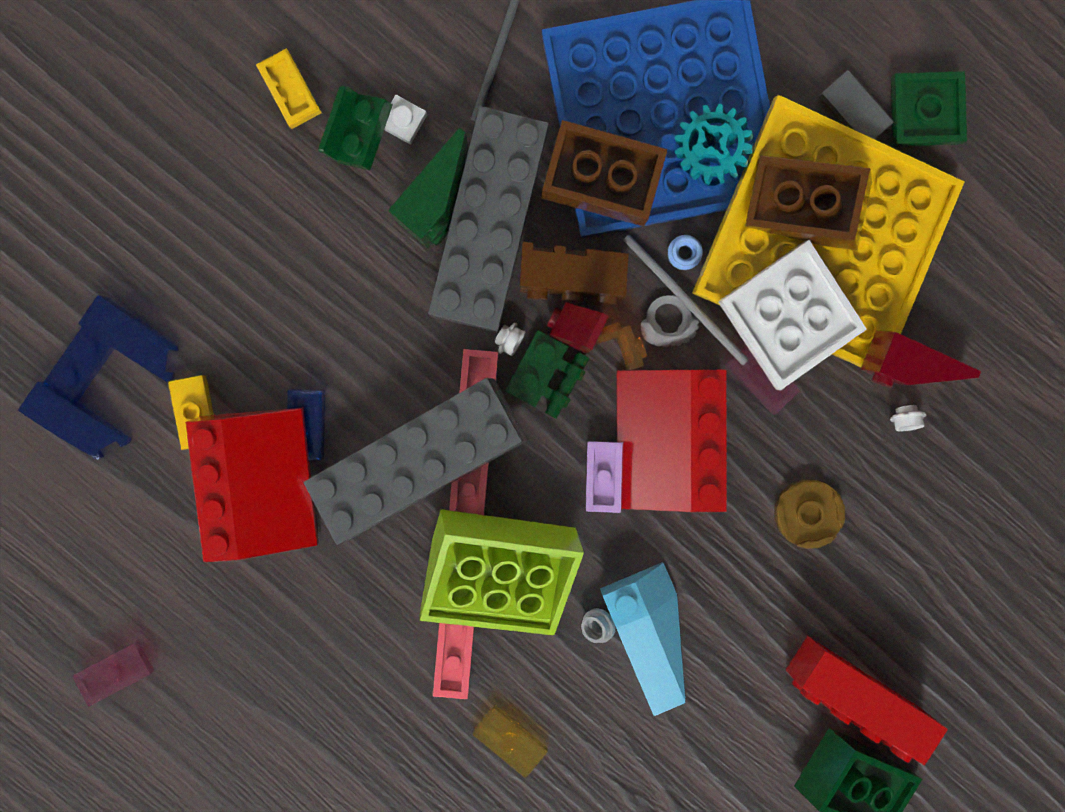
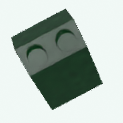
(430, 199)
(854, 778)

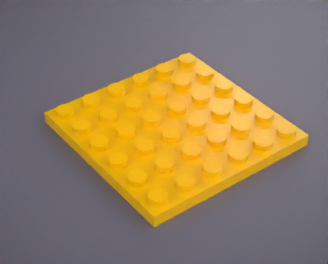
(899, 231)

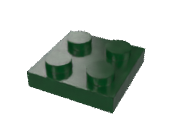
(928, 108)

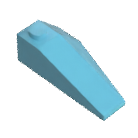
(649, 627)

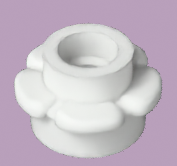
(509, 339)
(908, 418)

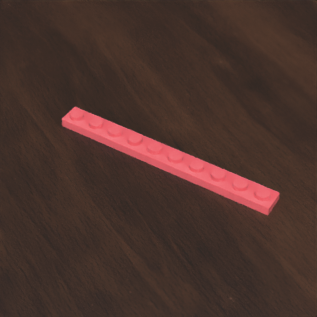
(466, 496)

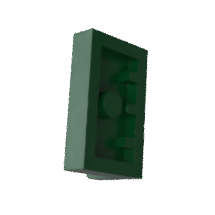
(355, 128)

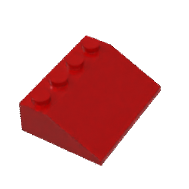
(673, 439)
(251, 483)

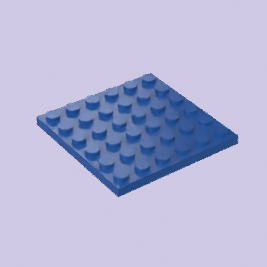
(646, 76)

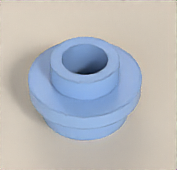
(695, 250)

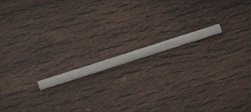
(687, 301)

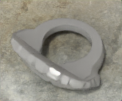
(652, 331)

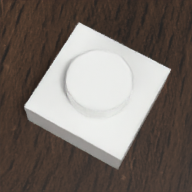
(405, 119)

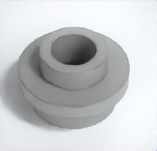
(591, 628)

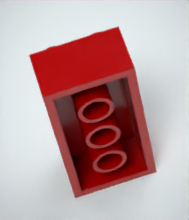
(864, 702)

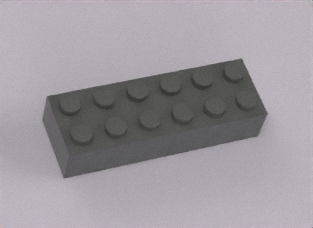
(489, 219)
(415, 460)

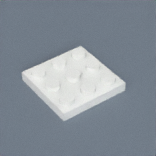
(792, 315)

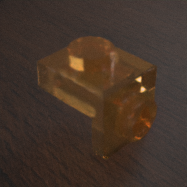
(631, 348)

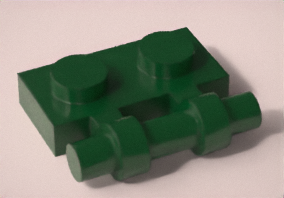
(537, 369)

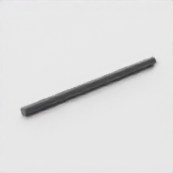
(495, 57)

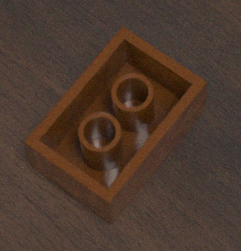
(604, 173)

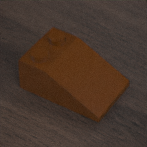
(810, 201)

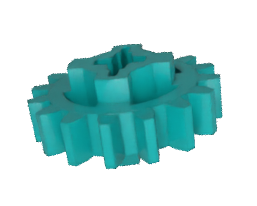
(723, 134)

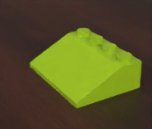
(499, 573)

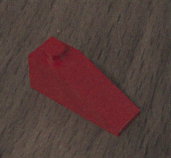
(577, 326)
(904, 361)

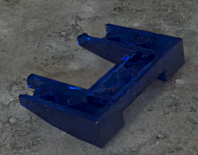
(103, 329)

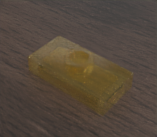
(510, 741)

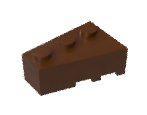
(573, 274)

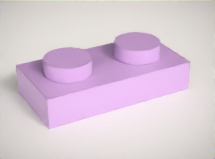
(604, 476)

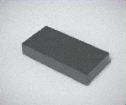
(855, 106)

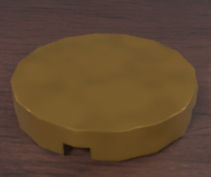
(809, 513)

